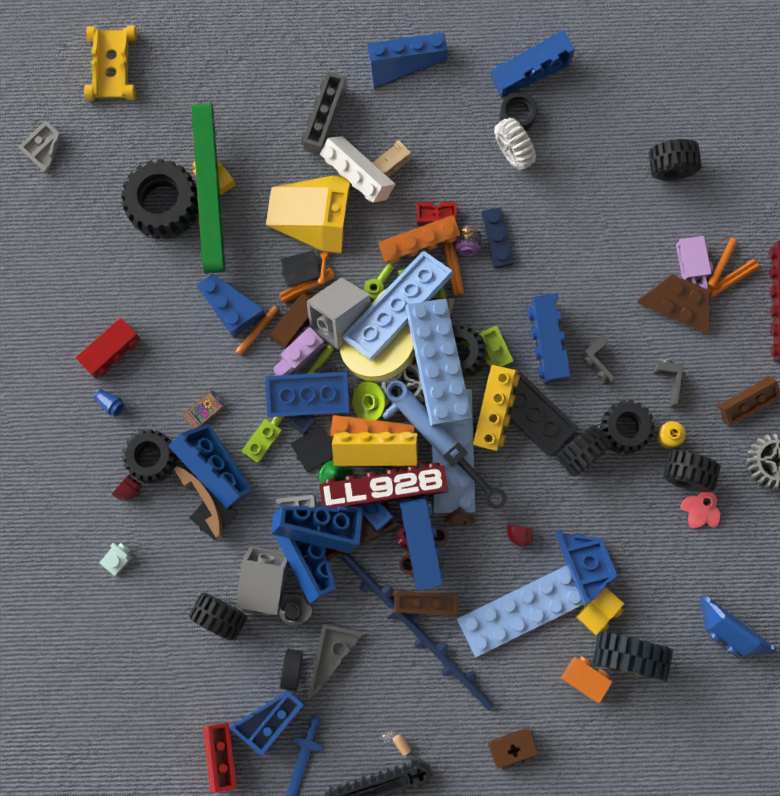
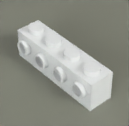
(357, 169)

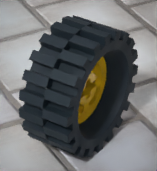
(633, 656)

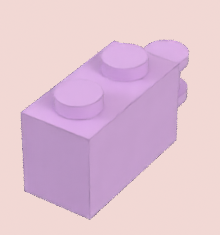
(694, 260)
(299, 353)

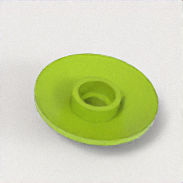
(362, 401)

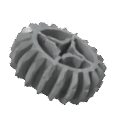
(757, 462)

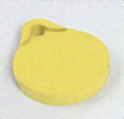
(387, 364)

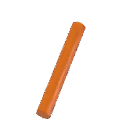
(722, 263)
(257, 330)

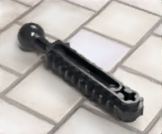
(386, 782)

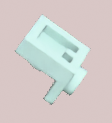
(116, 558)

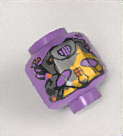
(468, 241)

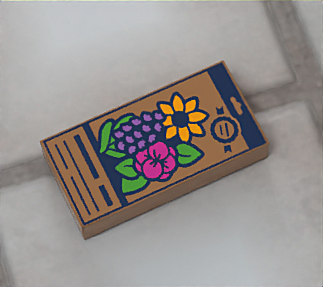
(204, 410)

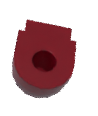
(127, 489)
(520, 535)

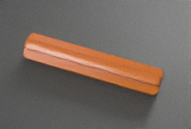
(453, 264)
(734, 277)
(297, 290)

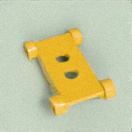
(104, 42)

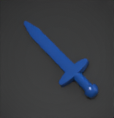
(307, 744)

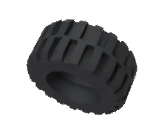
(149, 178)

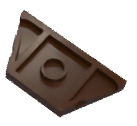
(680, 301)

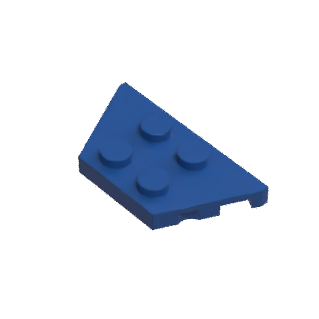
(587, 563)

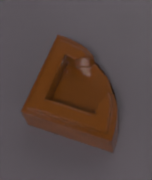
(459, 517)

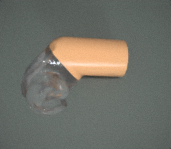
(399, 741)

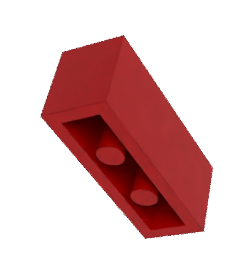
(108, 348)
(219, 757)

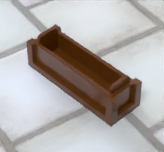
(749, 401)
(425, 603)

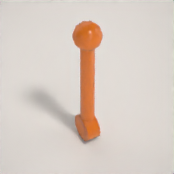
(324, 255)

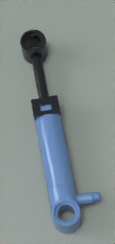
(438, 437)

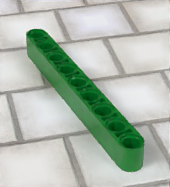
(208, 188)

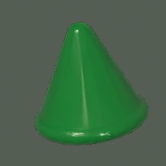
(329, 471)

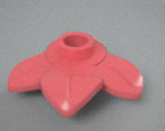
(700, 513)

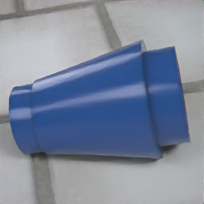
(111, 404)

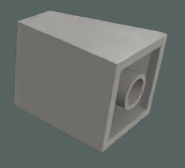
(336, 310)
(262, 581)

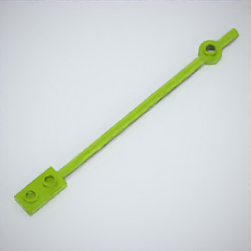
(269, 431)

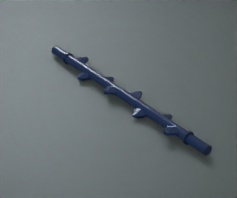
(422, 638)

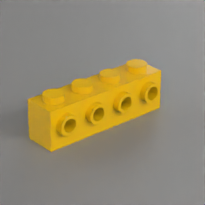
(495, 407)
(375, 449)

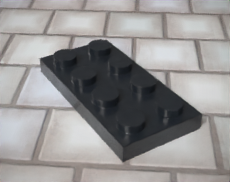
(539, 417)

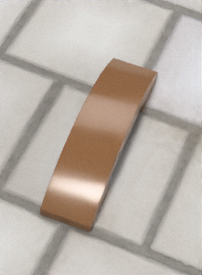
(215, 520)

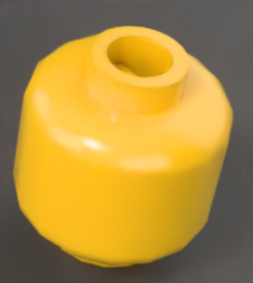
(666, 439)

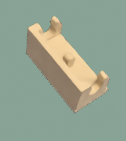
(393, 159)

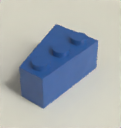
(230, 305)
(268, 722)

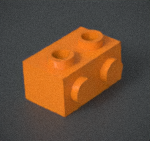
(586, 679)

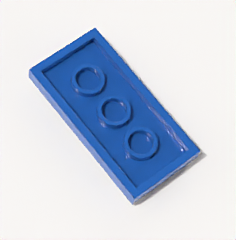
(307, 394)

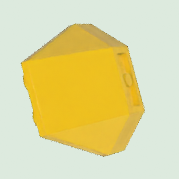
(311, 211)

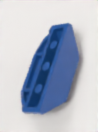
(731, 631)

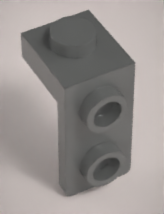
(591, 361)
(667, 368)

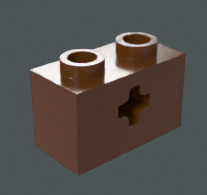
(500, 746)

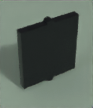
(300, 268)
(313, 448)
(203, 513)

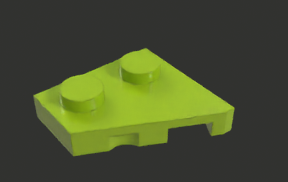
(497, 349)

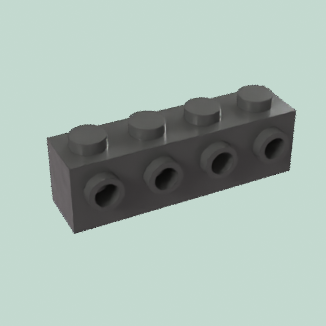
(325, 112)

